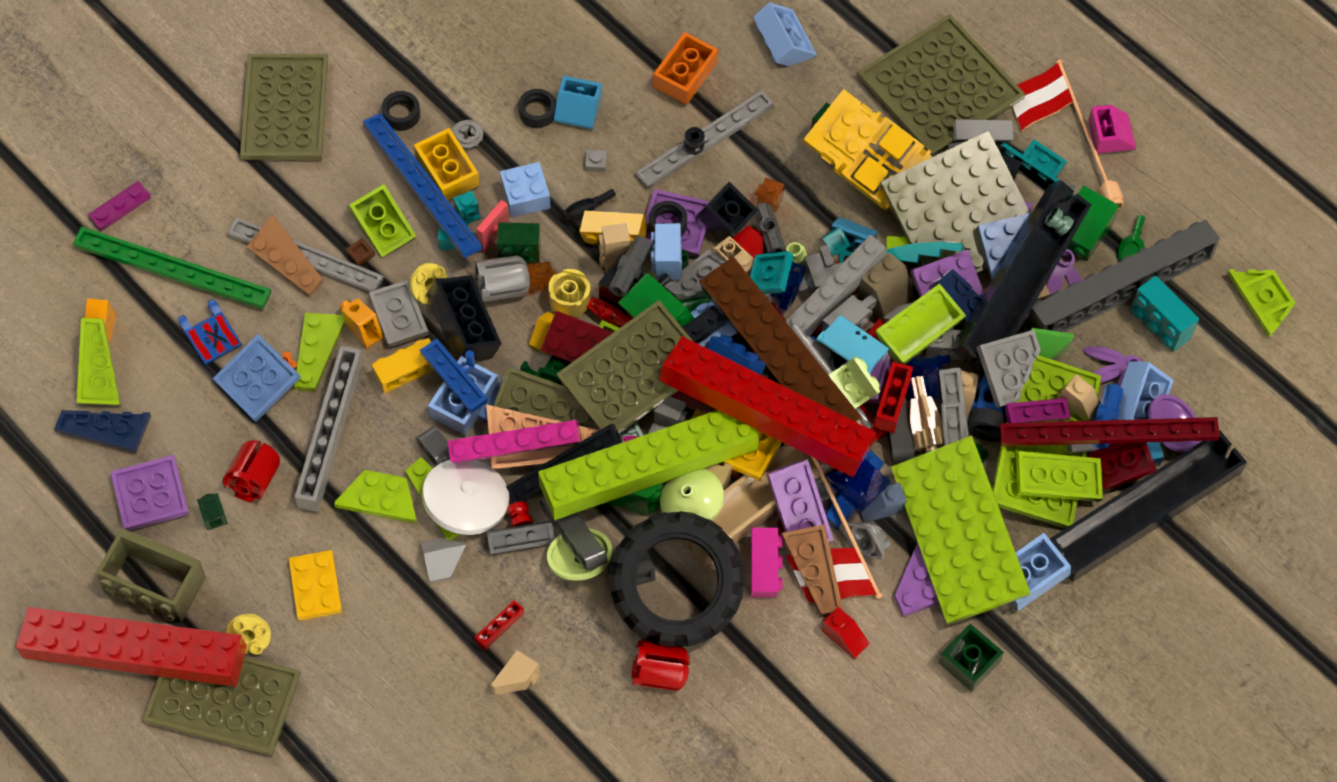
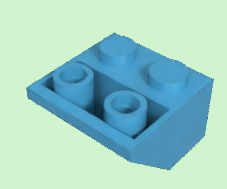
(578, 102)
(854, 232)

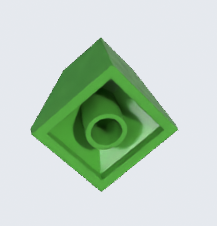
(1053, 343)

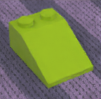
(381, 220)

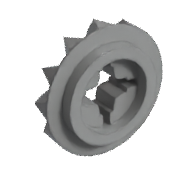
(464, 127)

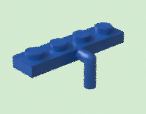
(454, 374)
(846, 508)

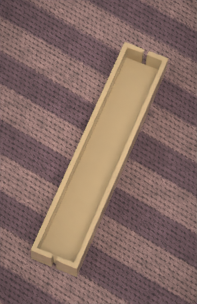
(751, 501)

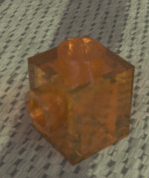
(770, 193)

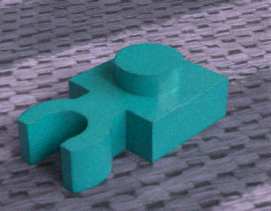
(837, 243)

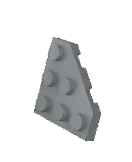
(689, 285)
(1009, 365)

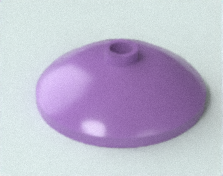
(1168, 407)

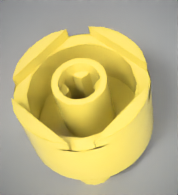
(569, 292)

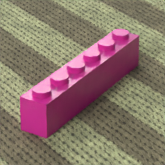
(514, 442)

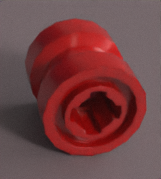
(519, 513)

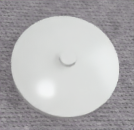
(465, 497)

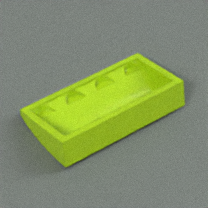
(920, 325)

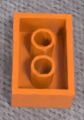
(685, 68)

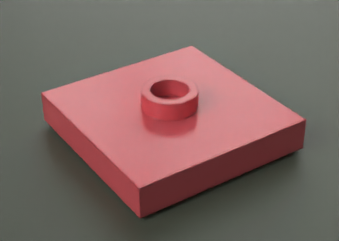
(488, 228)

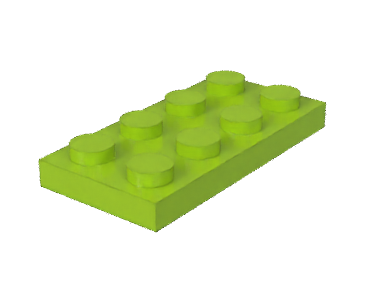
(1059, 476)

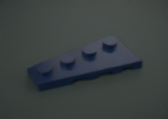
(960, 292)
(106, 428)

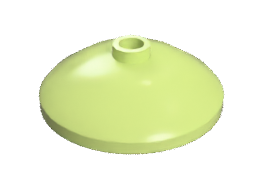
(705, 495)
(567, 566)

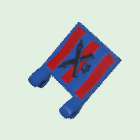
(212, 336)

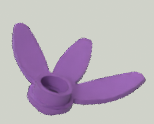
(1061, 270)
(1108, 355)

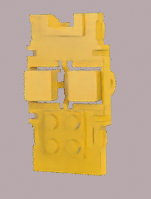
(847, 132)

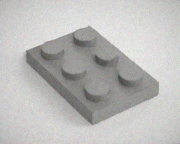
(398, 313)

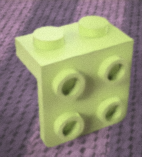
(855, 382)

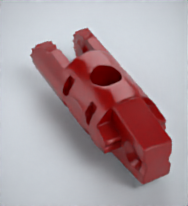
(607, 312)

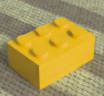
(447, 164)

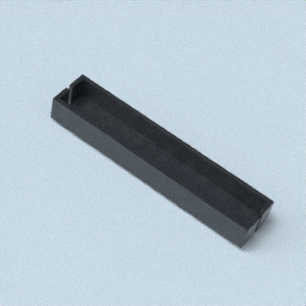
(1021, 274)
(1148, 505)

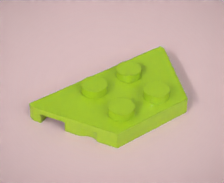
(1264, 296)
(379, 496)

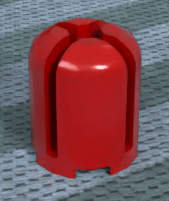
(252, 470)
(660, 666)

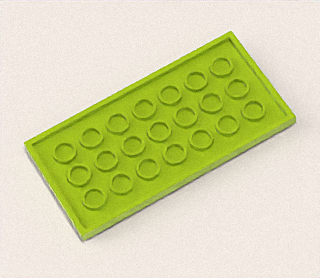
(1044, 383)
(960, 531)

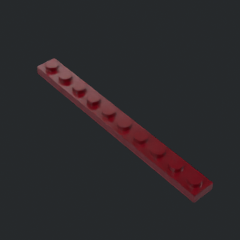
(1109, 431)

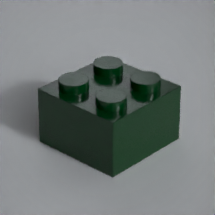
(519, 240)
(971, 657)

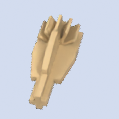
(924, 419)

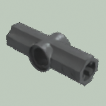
(769, 228)
(630, 266)

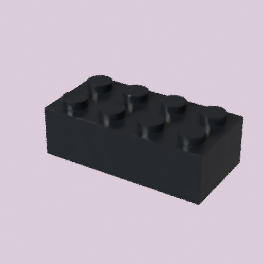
(463, 317)

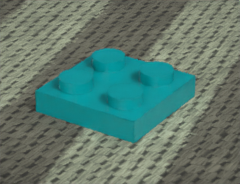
(771, 271)

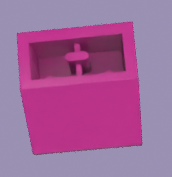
(1110, 129)

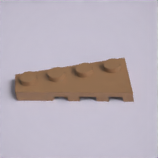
(281, 252)
(814, 561)

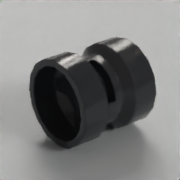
(694, 140)

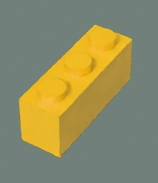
(594, 220)
(401, 367)

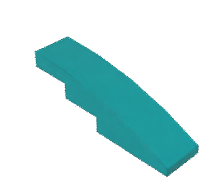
(913, 252)

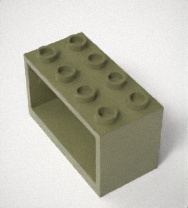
(160, 556)

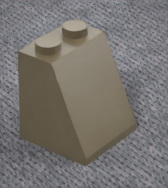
(888, 284)

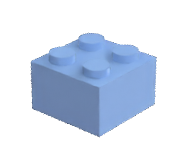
(525, 189)
(667, 251)

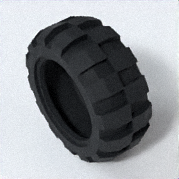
(685, 527)

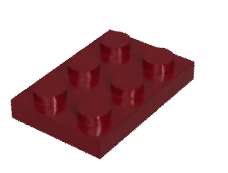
(1123, 463)

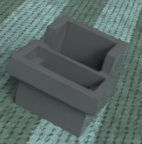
(819, 268)

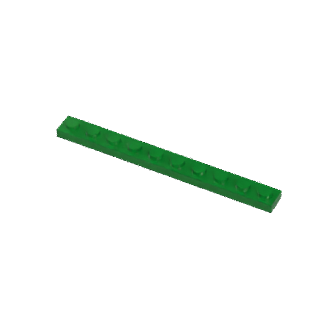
(172, 268)

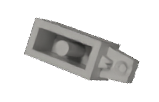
(854, 310)

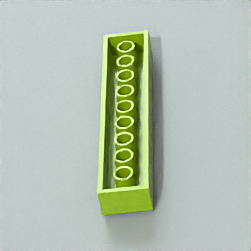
(645, 462)

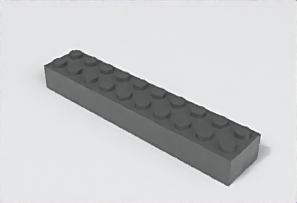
(1120, 282)

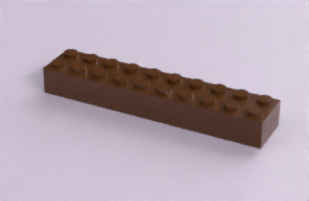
(772, 338)

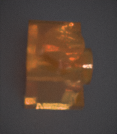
(540, 275)

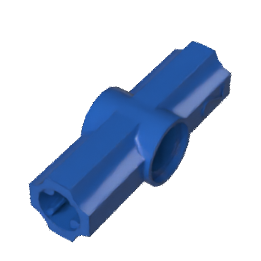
(1109, 406)

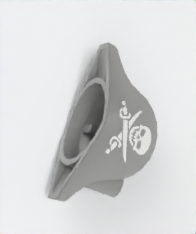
(869, 538)

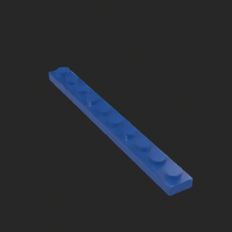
(422, 185)

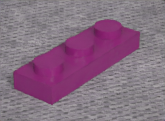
(119, 206)
(1038, 411)

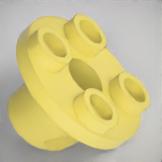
(422, 280)
(253, 630)

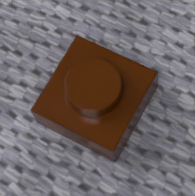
(360, 252)

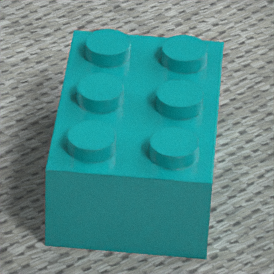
(1164, 314)

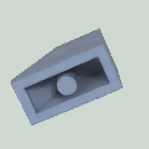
(887, 504)

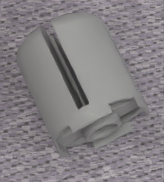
(502, 278)

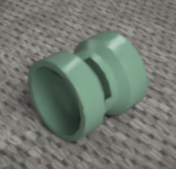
(1059, 221)

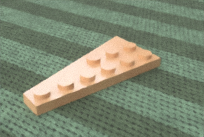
(506, 420)

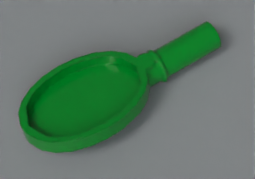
(1133, 243)

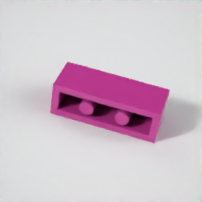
(765, 562)

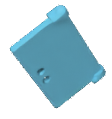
(844, 341)

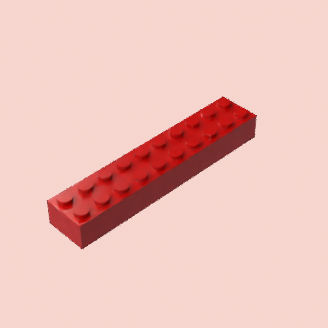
(767, 406)
(132, 646)

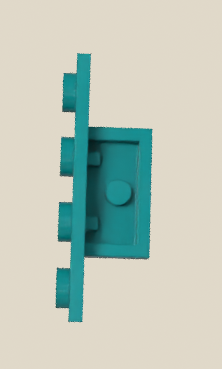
(1039, 158)

